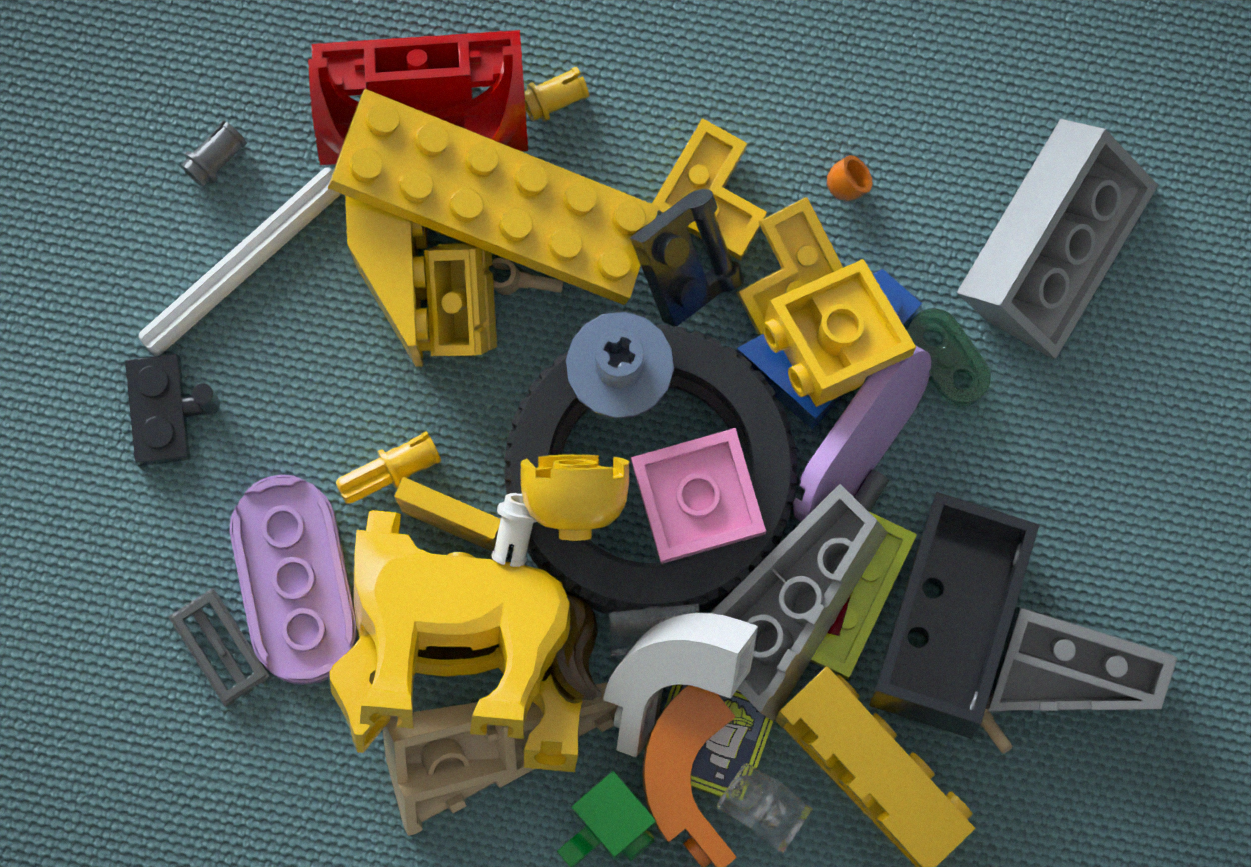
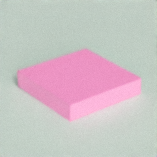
(698, 495)

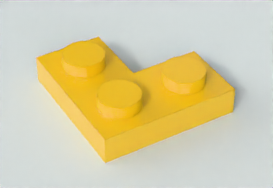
(708, 164)
(801, 252)

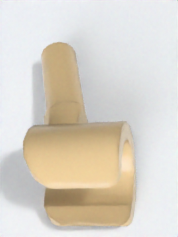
(522, 279)
(995, 732)

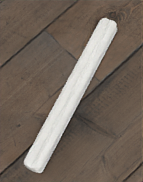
(239, 264)

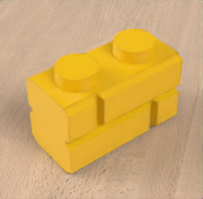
(460, 300)

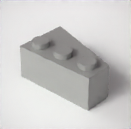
(1073, 667)

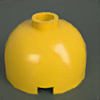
(574, 493)

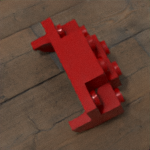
(424, 74)

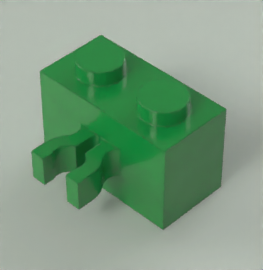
(611, 819)

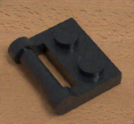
(672, 261)

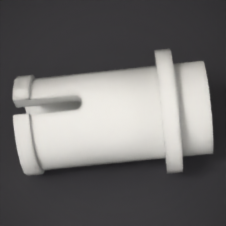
(513, 529)

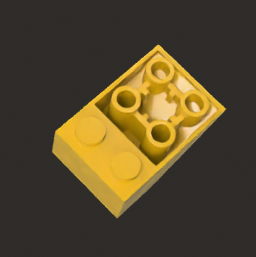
(389, 263)

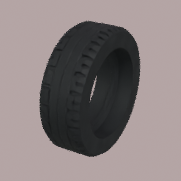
(743, 402)

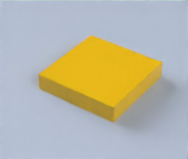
(447, 513)

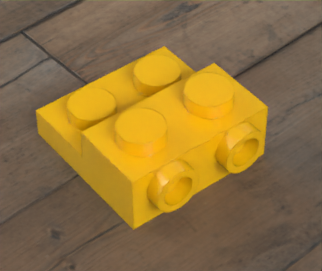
(836, 332)

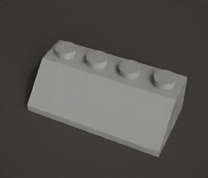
(1058, 236)

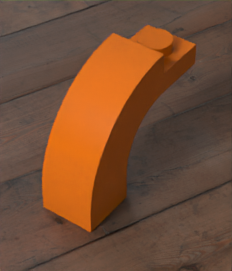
(667, 766)

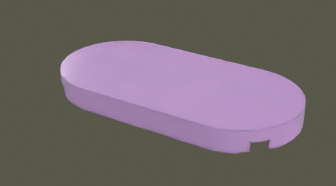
(864, 431)
(293, 578)

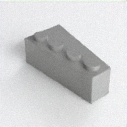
(800, 594)

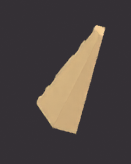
(445, 764)

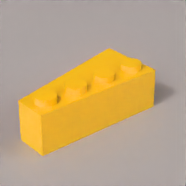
(875, 770)

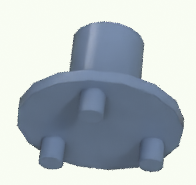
(619, 365)

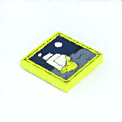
(730, 747)

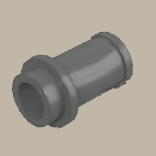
(213, 154)

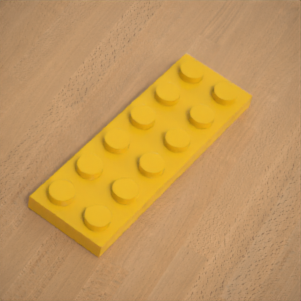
(491, 196)

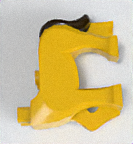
(464, 619)

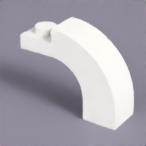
(684, 650)

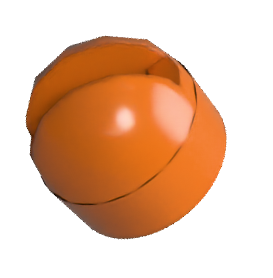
(849, 179)

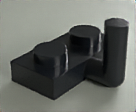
(161, 408)

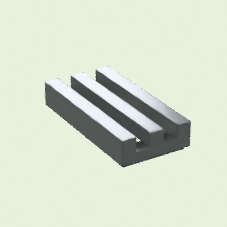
(244, 684)

